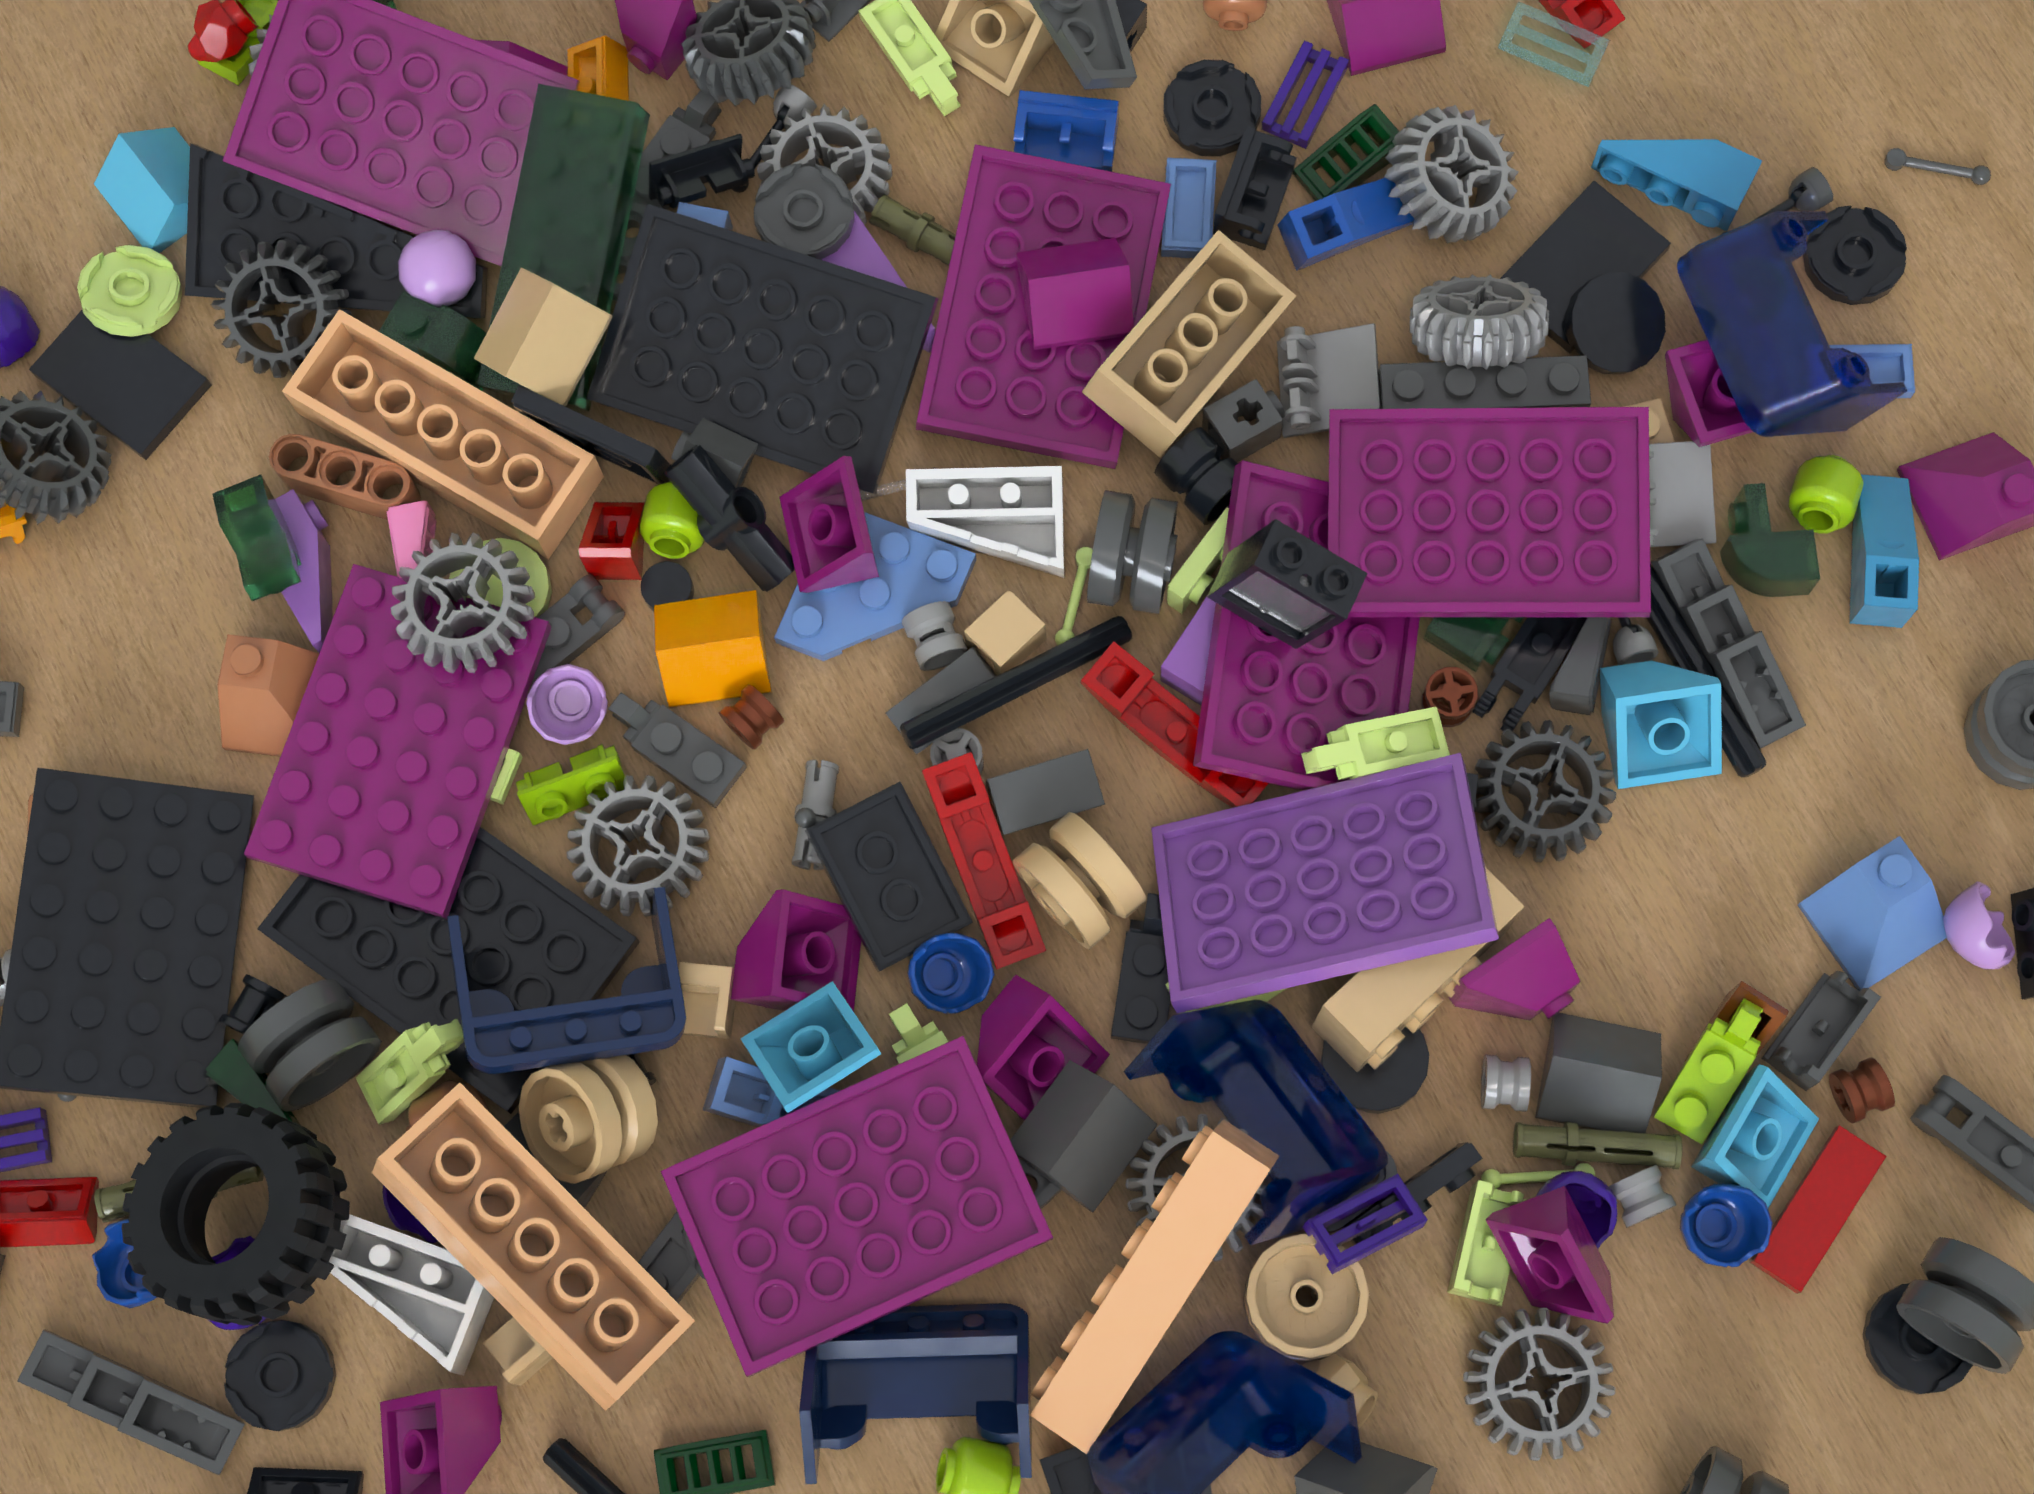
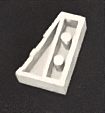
(992, 511)
(415, 1289)

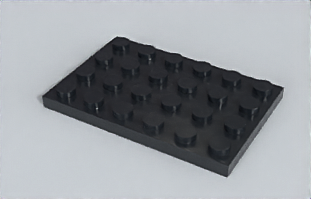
(762, 345)
(516, 934)
(124, 939)

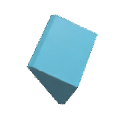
(149, 185)
(1757, 1135)

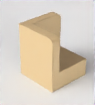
(1006, 633)
(707, 999)
(516, 1352)

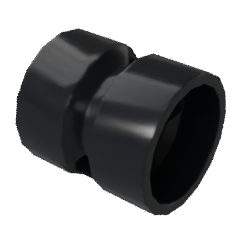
(1196, 469)

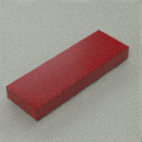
(1818, 1209)

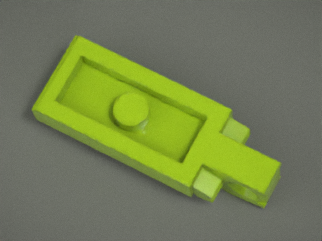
(1711, 1073)

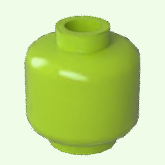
(1825, 493)
(669, 523)
(977, 1468)

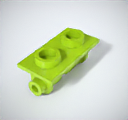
(551, 793)

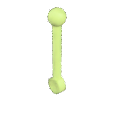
(1083, 560)
(1493, 1176)

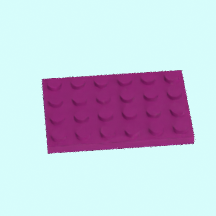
(391, 118)
(982, 364)
(1493, 510)
(1280, 701)
(392, 755)
(856, 1206)

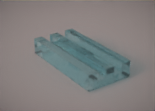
(1592, 61)

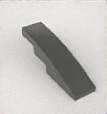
(1729, 642)
(131, 1402)

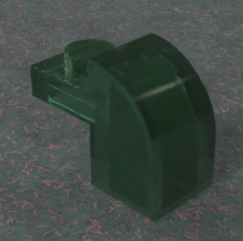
(436, 335)
(258, 537)
(1767, 560)

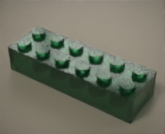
(572, 206)

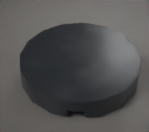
(1211, 107)
(1855, 255)
(1615, 322)
(1387, 1086)
(1905, 1355)
(279, 1375)

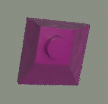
(655, 33)
(1971, 494)
(795, 951)
(1522, 978)
(1028, 1043)
(439, 1439)

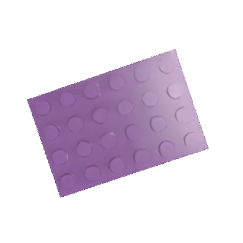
(1322, 884)

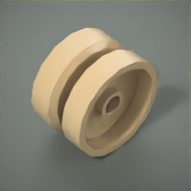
(1079, 880)
(588, 1116)
(1297, 1330)

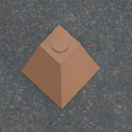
(261, 692)

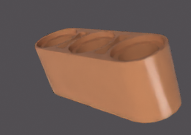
(329, 461)

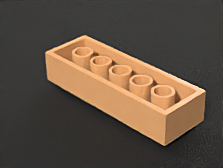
(444, 433)
(532, 1245)
(1146, 1295)

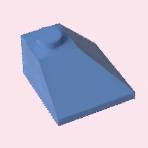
(1877, 914)

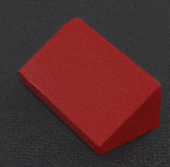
(48, 1211)

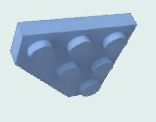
(911, 575)

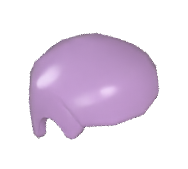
(437, 268)
(567, 704)
(1976, 931)

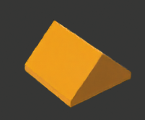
(711, 648)

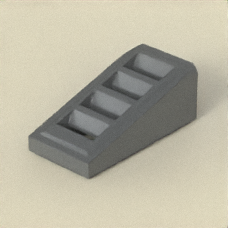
(1579, 676)

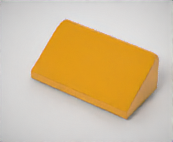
(600, 67)

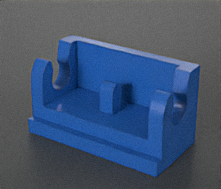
(1067, 128)

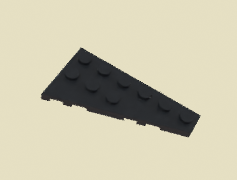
(239, 209)

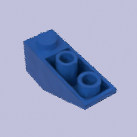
(1341, 222)

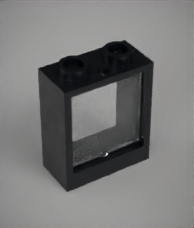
(1290, 581)

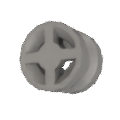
(956, 744)
(1505, 1083)
(1642, 1196)

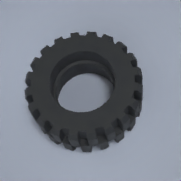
(174, 1198)

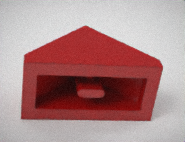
(613, 541)

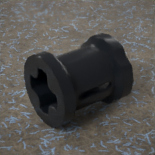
(252, 1003)

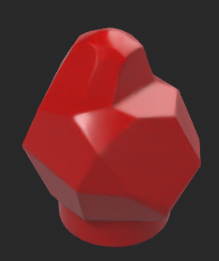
(220, 30)

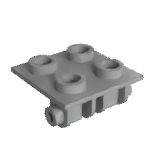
(1324, 374)
(1681, 494)

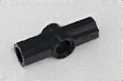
(731, 518)

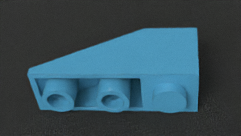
(1689, 174)
(1884, 555)

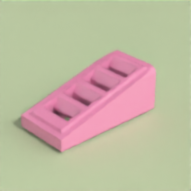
(411, 530)

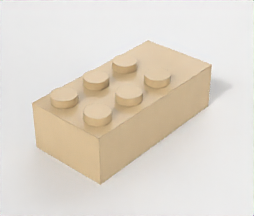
(1188, 343)
(1376, 1004)

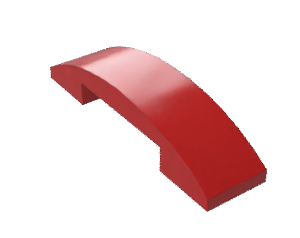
(1161, 722)
(983, 860)

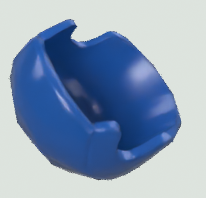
(950, 973)
(1725, 1224)
(115, 1275)

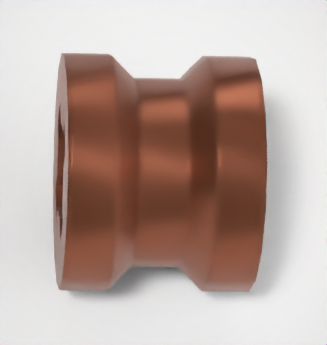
(1451, 685)
(751, 716)
(1861, 1090)

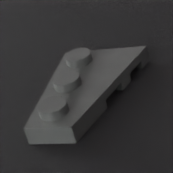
(1090, 40)

